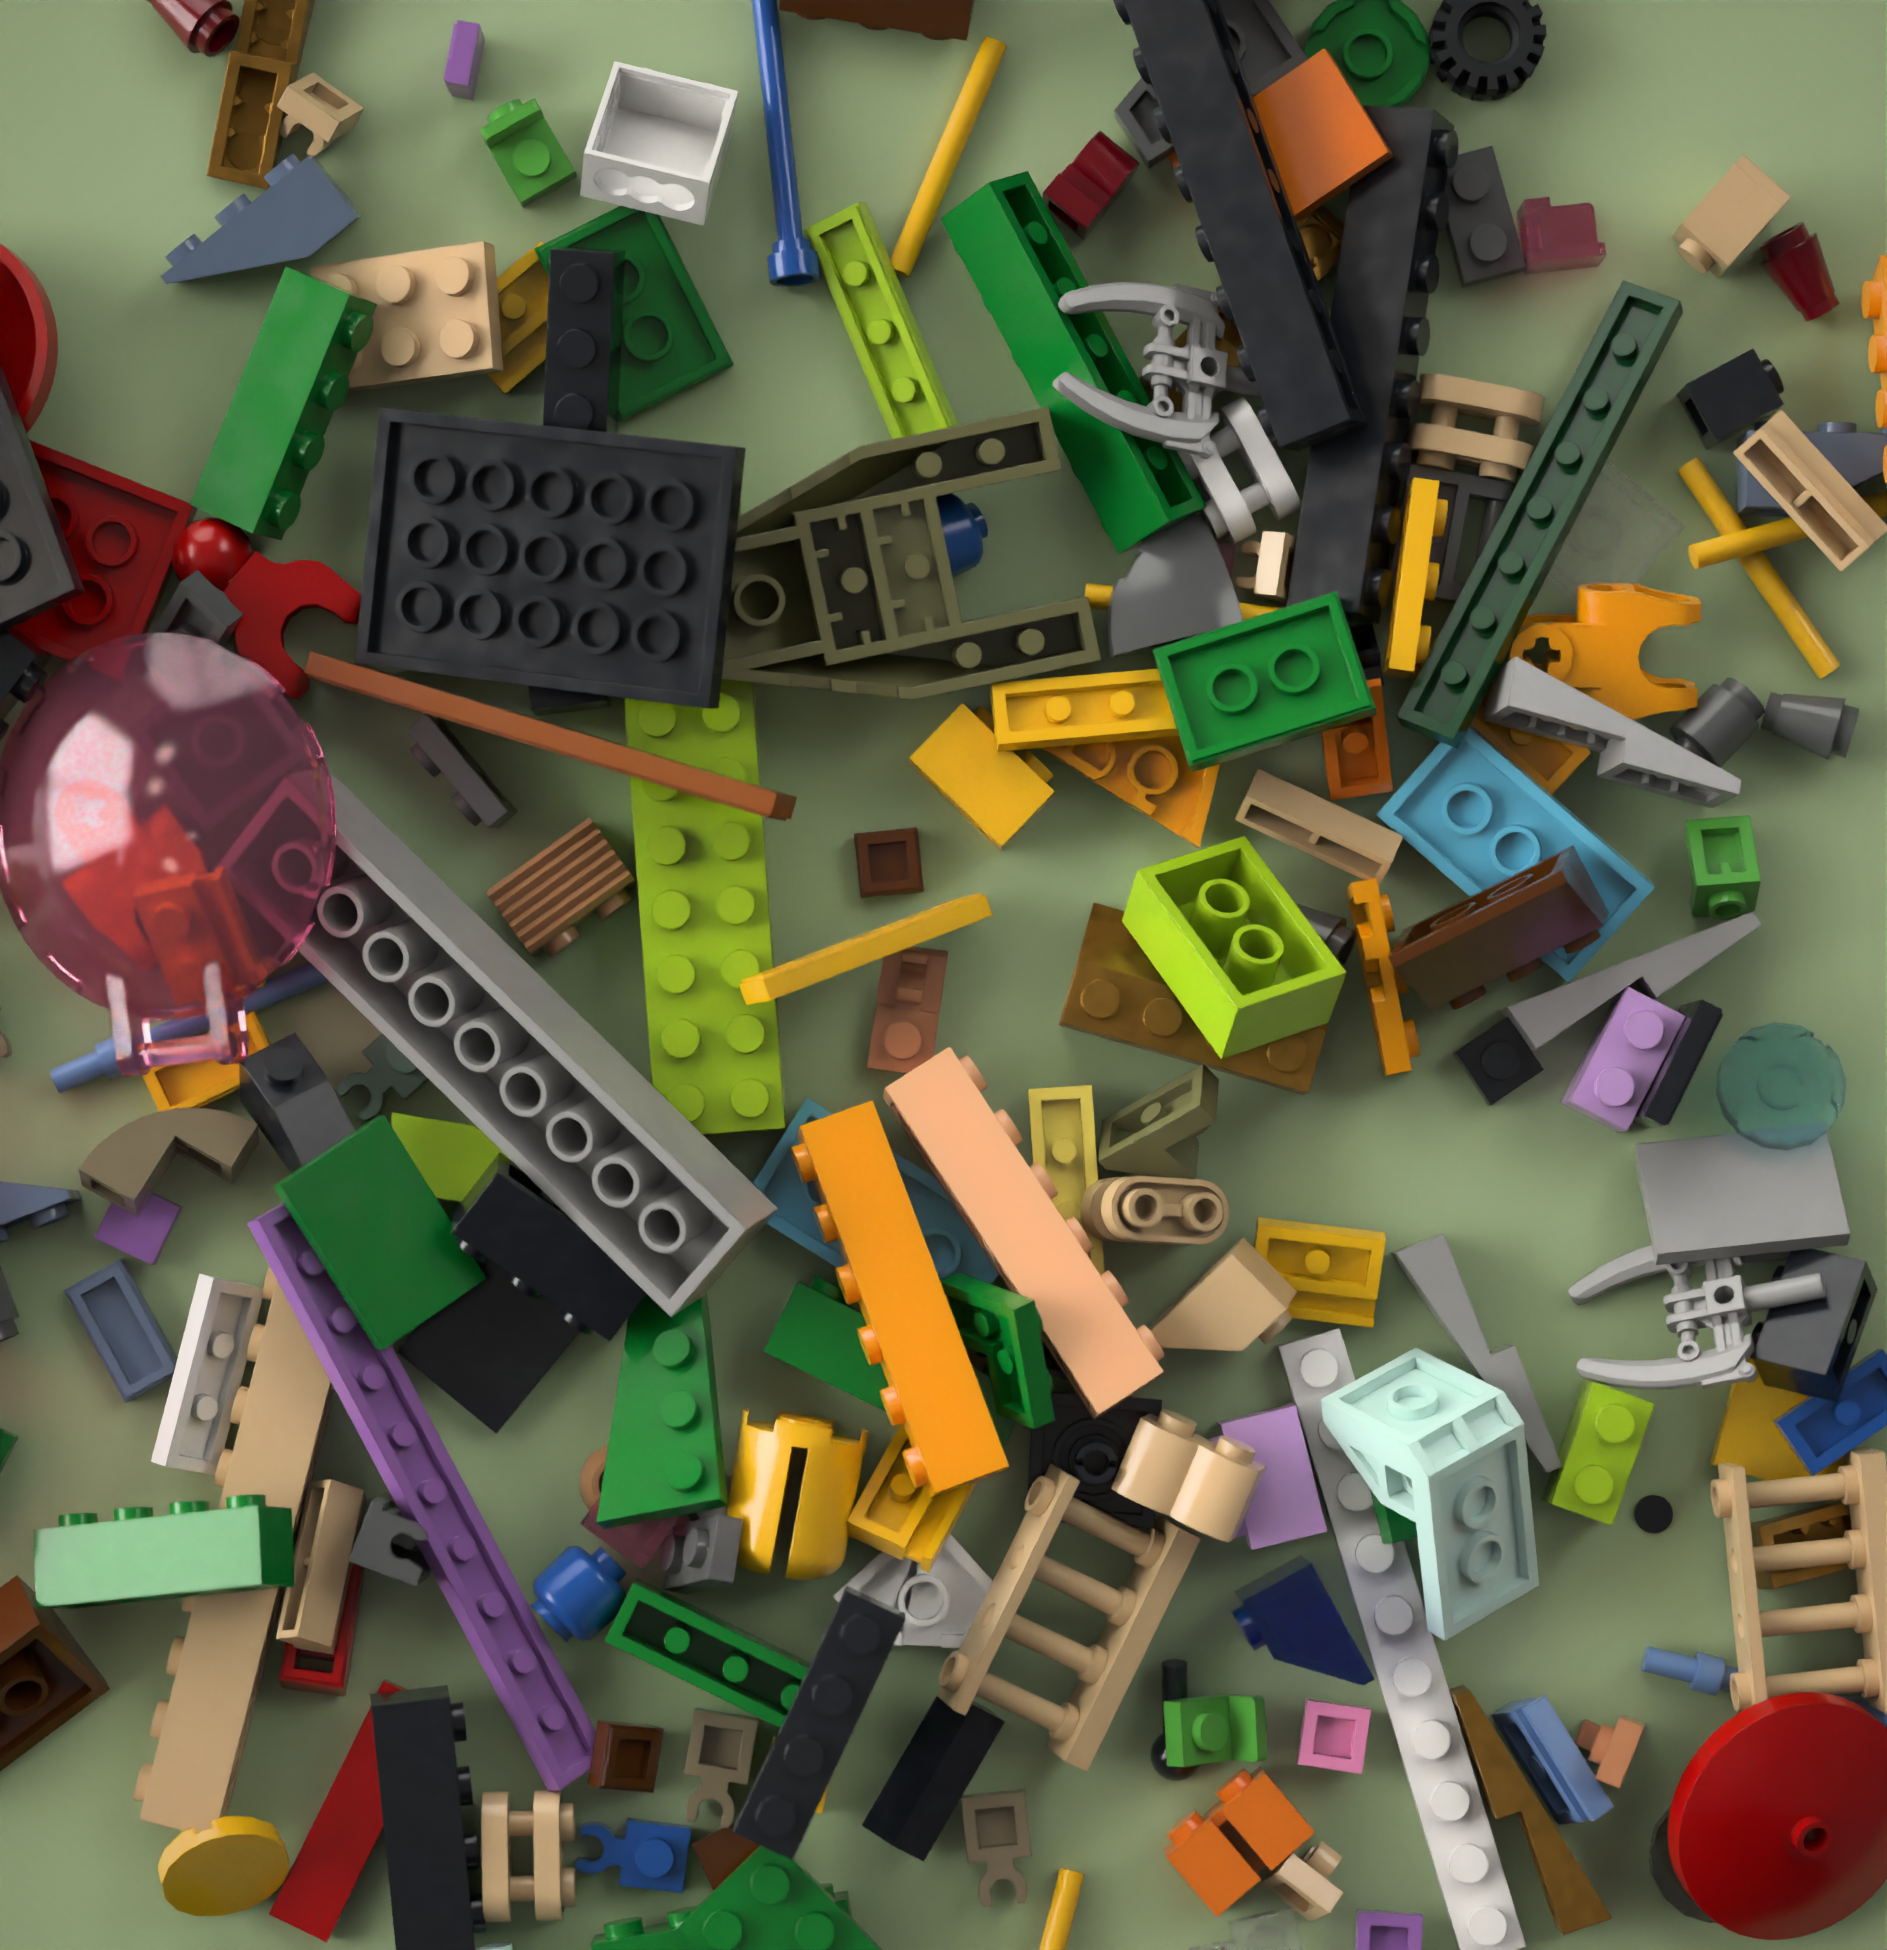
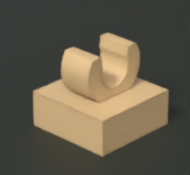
(318, 108)
(1273, 567)
(1305, 1883)

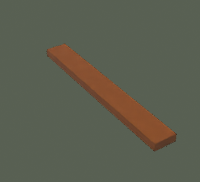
(551, 737)

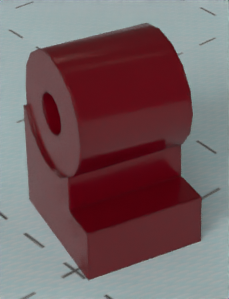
(1090, 184)

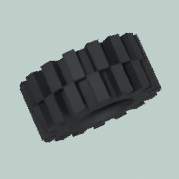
(1486, 77)

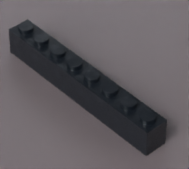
(1244, 220)
(1382, 330)

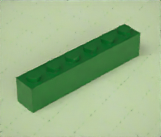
(1021, 275)

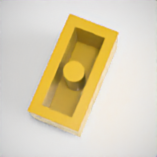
(986, 786)

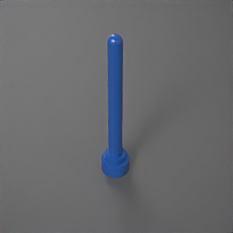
(792, 257)

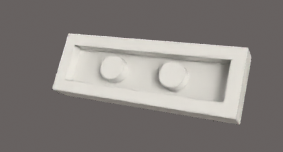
(207, 1374)

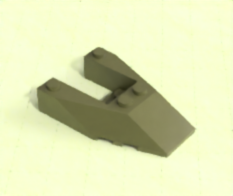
(855, 583)

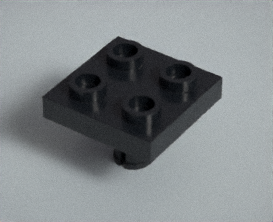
(1092, 1451)

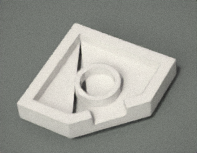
(936, 1603)

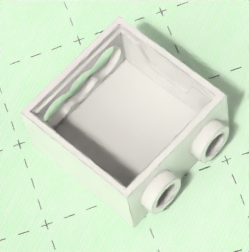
(658, 143)

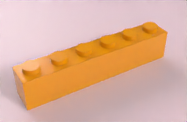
(900, 1300)

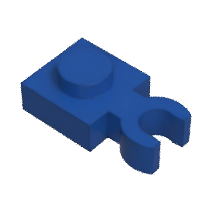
(649, 1854)

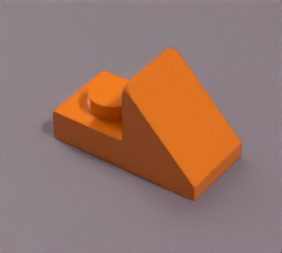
(1359, 754)

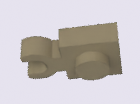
(720, 1754)
(996, 1833)

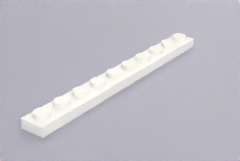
(1405, 1666)

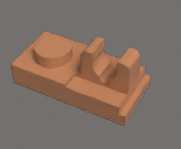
(907, 1009)
(1611, 1746)

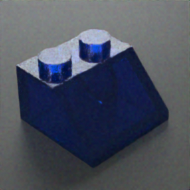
(1299, 1622)

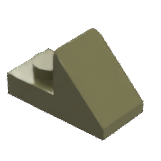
(1161, 1128)

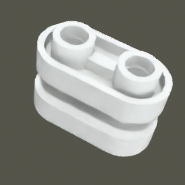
(1228, 508)

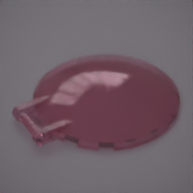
(164, 837)

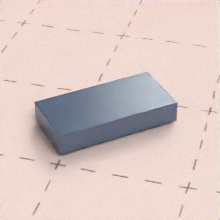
(123, 1330)

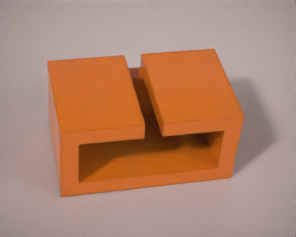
(1236, 1838)

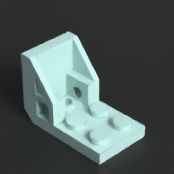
(1454, 1465)

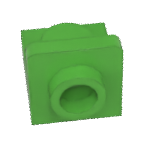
(526, 150)
(1722, 866)
(1215, 1729)

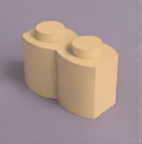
(1189, 1476)

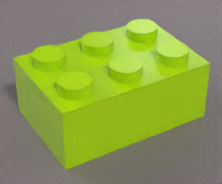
(1233, 947)

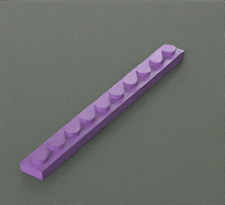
(435, 1496)

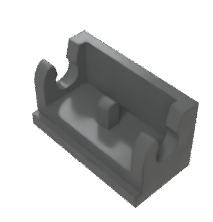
(387, 1541)

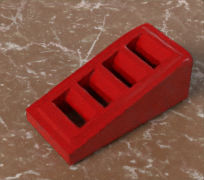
(321, 1681)

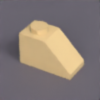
(1729, 218)
(1228, 1305)

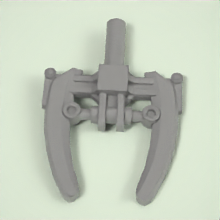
(1194, 370)
(1720, 1305)

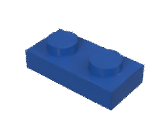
(1827, 1430)

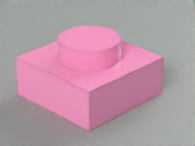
(1333, 1736)

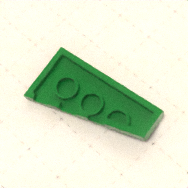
(664, 1421)

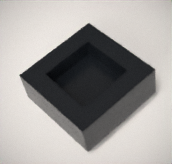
(1498, 1061)

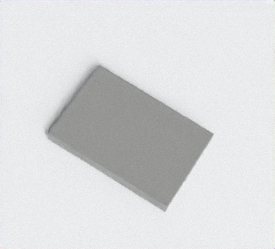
(1737, 1198)

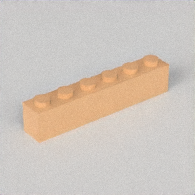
(1023, 1231)

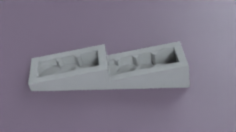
(1629, 752)
(1653, 972)
(1439, 1283)

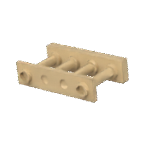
(1864, 1548)
(1103, 1667)

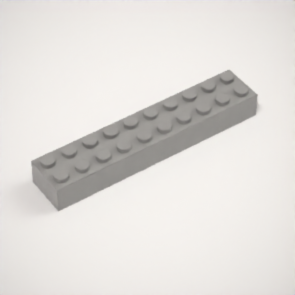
(527, 1066)

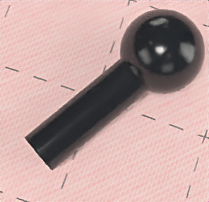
(1173, 1687)

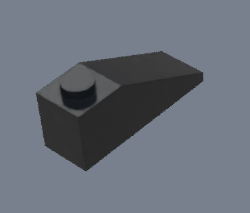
(292, 1102)

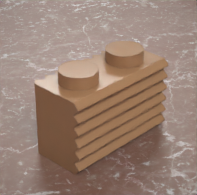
(563, 889)

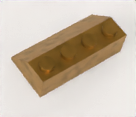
(1126, 1000)

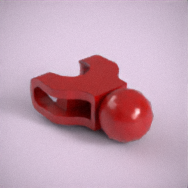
(263, 592)

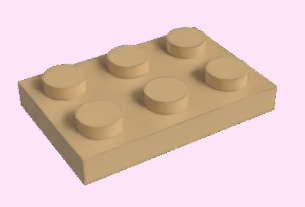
(430, 317)

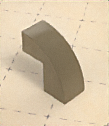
(136, 1156)

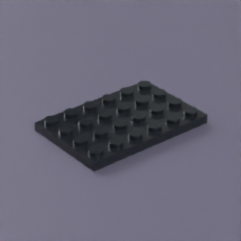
(550, 557)

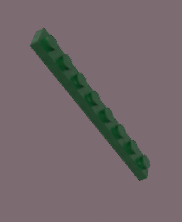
(1540, 514)

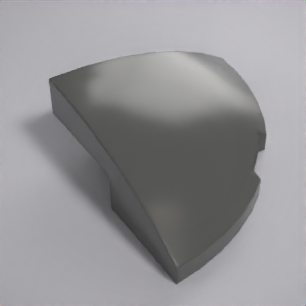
(1171, 591)

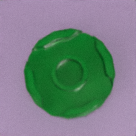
(1376, 48)

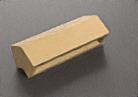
(1811, 490)
(1318, 827)
(321, 1566)

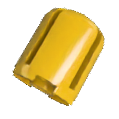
(825, 1498)

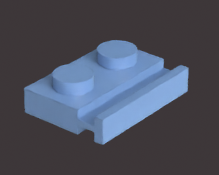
(1552, 1760)

